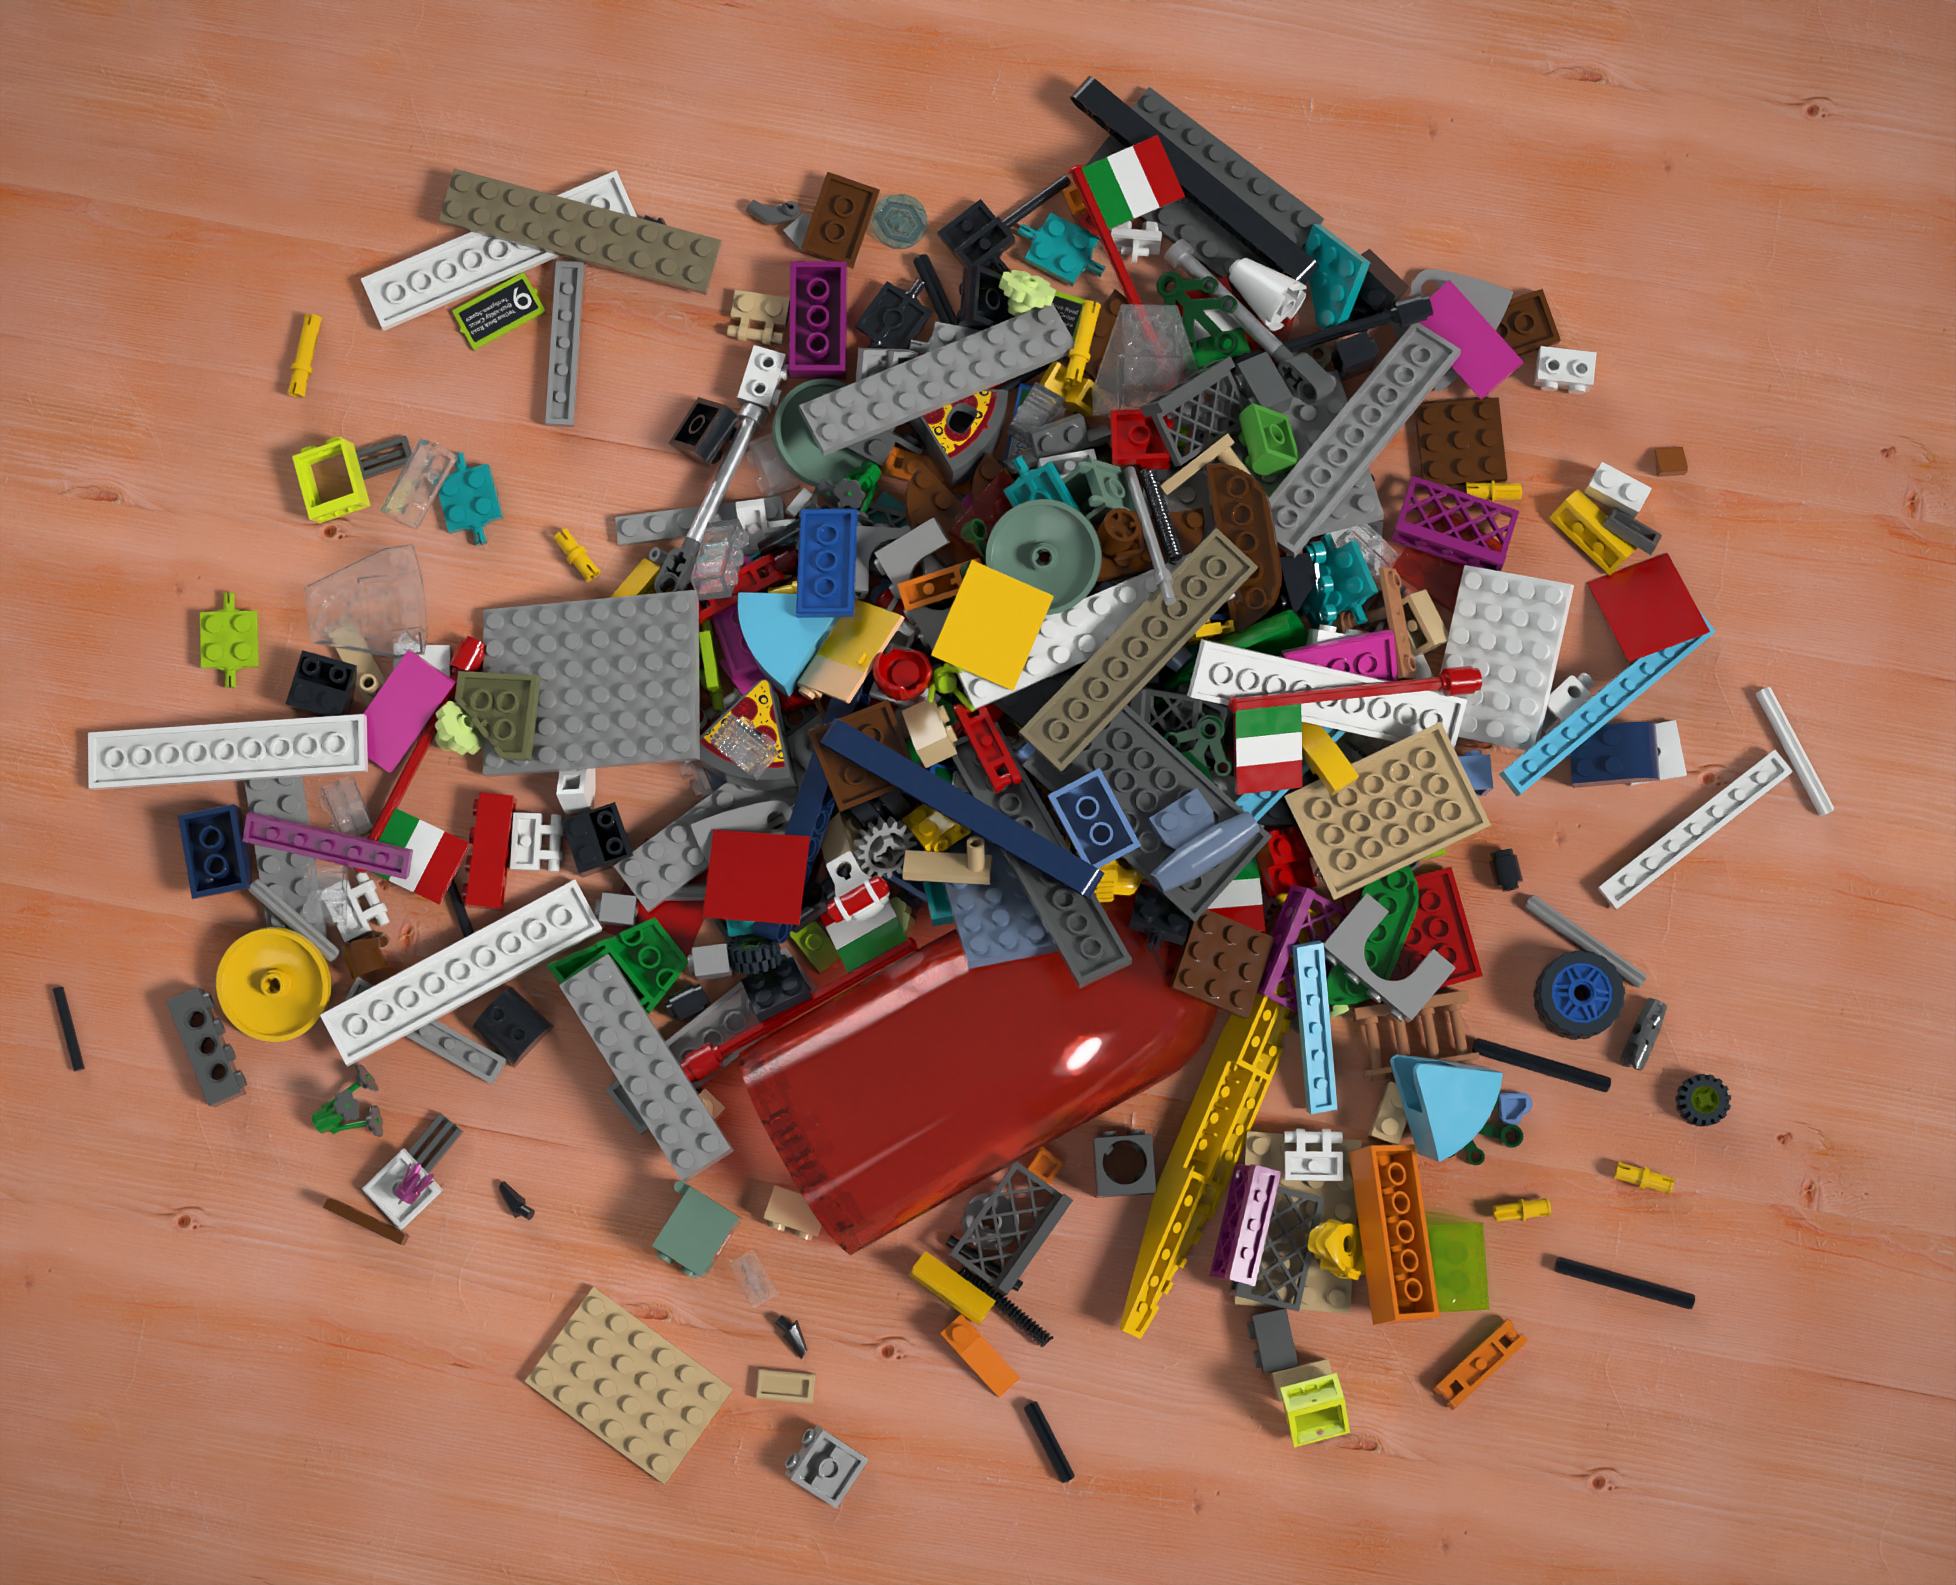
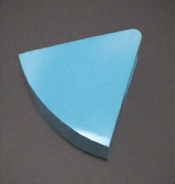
(779, 639)
(1444, 1101)

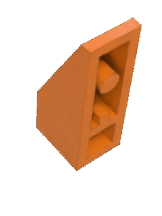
(932, 587)
(980, 1355)

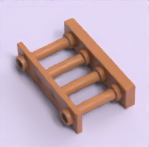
(1393, 611)
(1453, 1004)

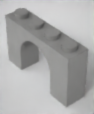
(874, 538)
(899, 563)
(1402, 996)

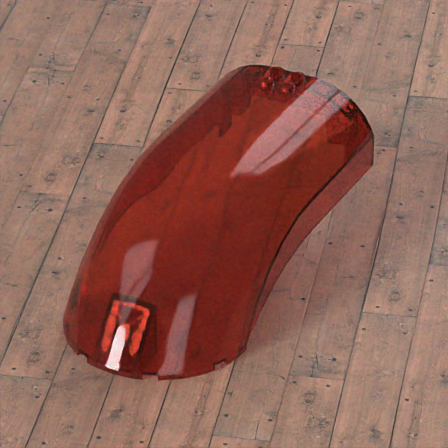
(959, 1073)

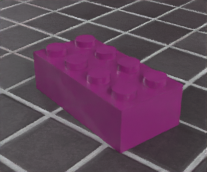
(818, 320)

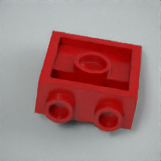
(1138, 440)
(1286, 862)

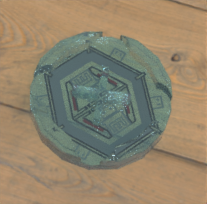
(900, 221)

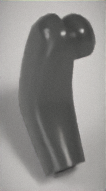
(774, 215)

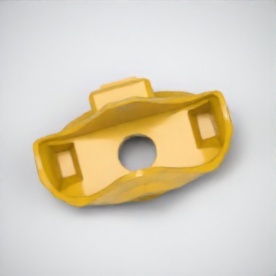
(1118, 879)
(1328, 1246)

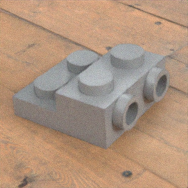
(825, 1465)

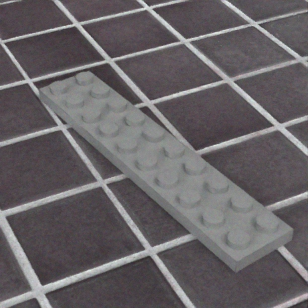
(936, 379)
(1358, 435)
(674, 855)

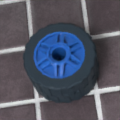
(1601, 990)

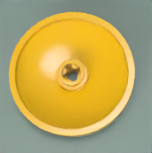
(254, 1000)

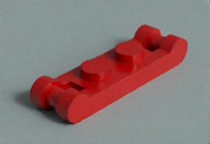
(748, 582)
(988, 746)

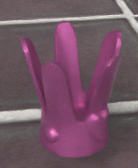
(409, 1189)

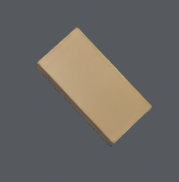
(785, 1386)

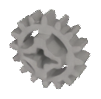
(883, 847)

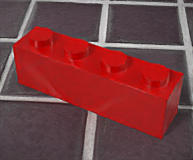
(490, 851)

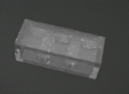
(418, 483)
(719, 559)

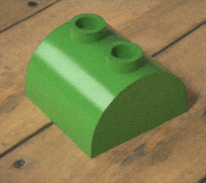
(1267, 440)

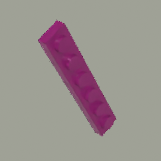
(327, 845)

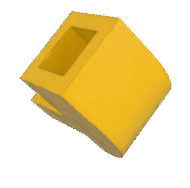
(1077, 397)

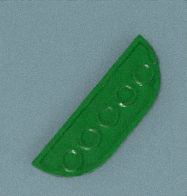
(1400, 897)

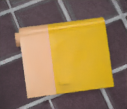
(849, 653)

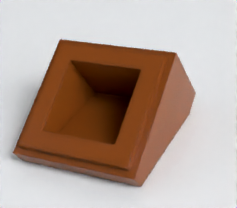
(1670, 461)

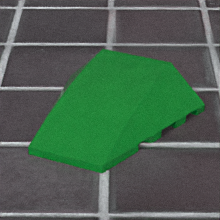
(642, 954)

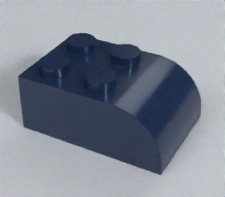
(1617, 756)
(215, 851)

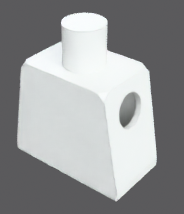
(1566, 700)

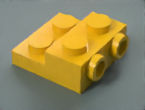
(933, 829)

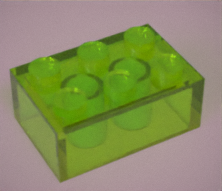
(1459, 1266)

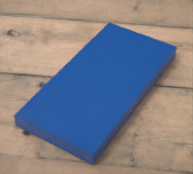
(827, 563)

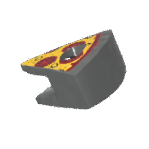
(962, 433)
(764, 710)

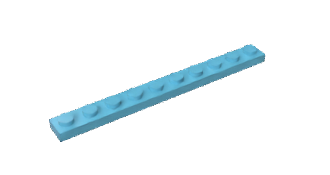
(1595, 714)

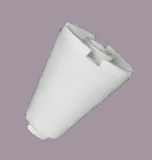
(1267, 291)

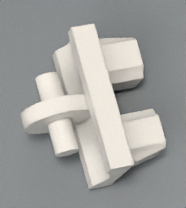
(1136, 241)

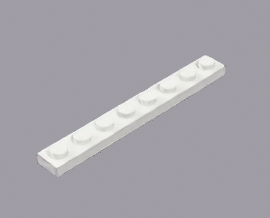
(1694, 830)

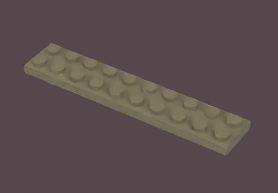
(580, 231)
(1137, 651)

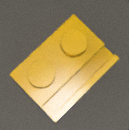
(1211, 631)

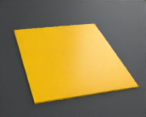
(992, 625)

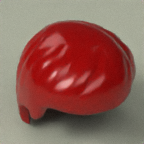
(902, 673)

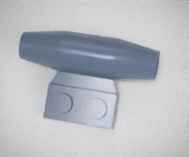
(1196, 839)

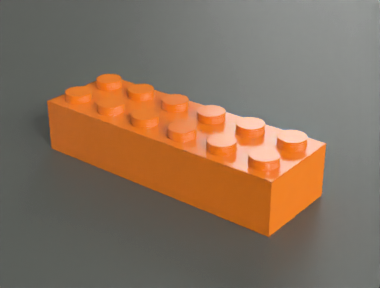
(1394, 1234)

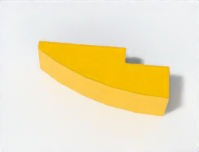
(1326, 759)

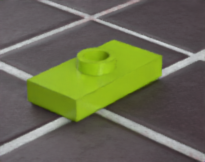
(816, 946)

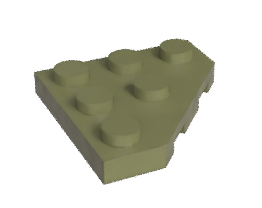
(502, 709)

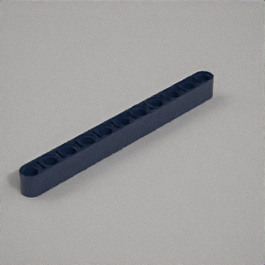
(815, 804)
(962, 808)

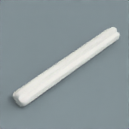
(1794, 751)

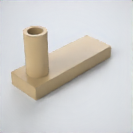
(1220, 450)
(368, 676)
(950, 867)

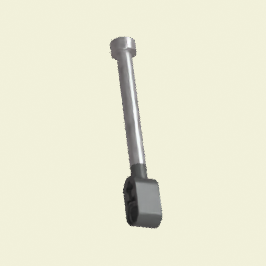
(1298, 371)
(680, 561)

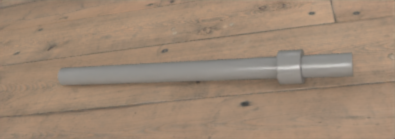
(1162, 576)

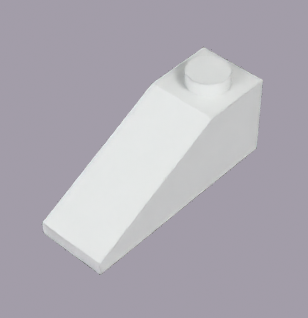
(576, 790)

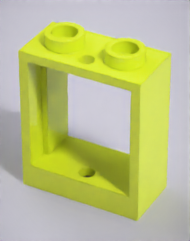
(338, 507)
(1311, 1397)

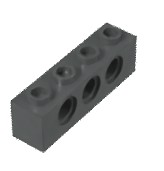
(182, 1010)

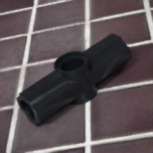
(816, 898)

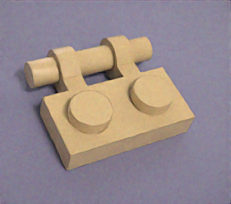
(758, 309)

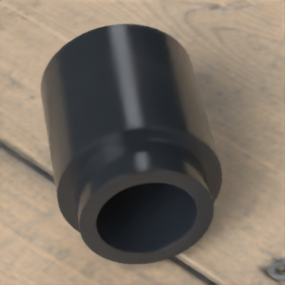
(1505, 870)
(687, 1002)

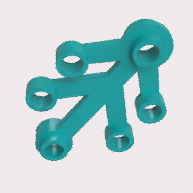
(1320, 591)

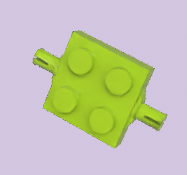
(229, 639)
(710, 673)

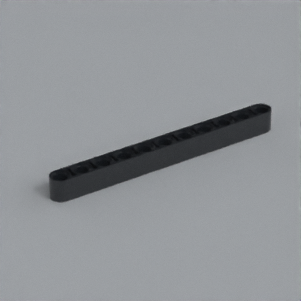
(1198, 183)

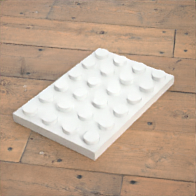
(1513, 635)

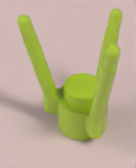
(945, 682)

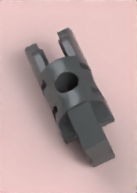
(1644, 1035)

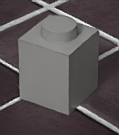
(617, 909)

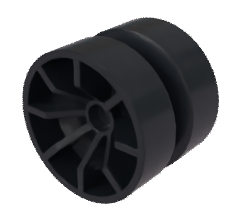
(889, 803)

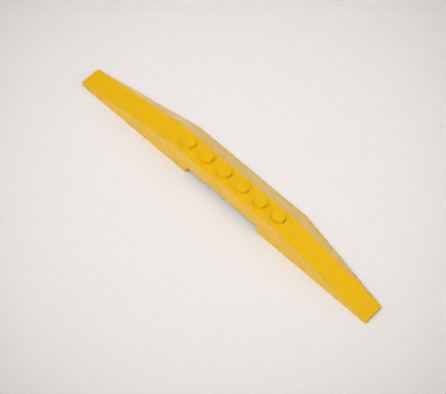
(1207, 1148)

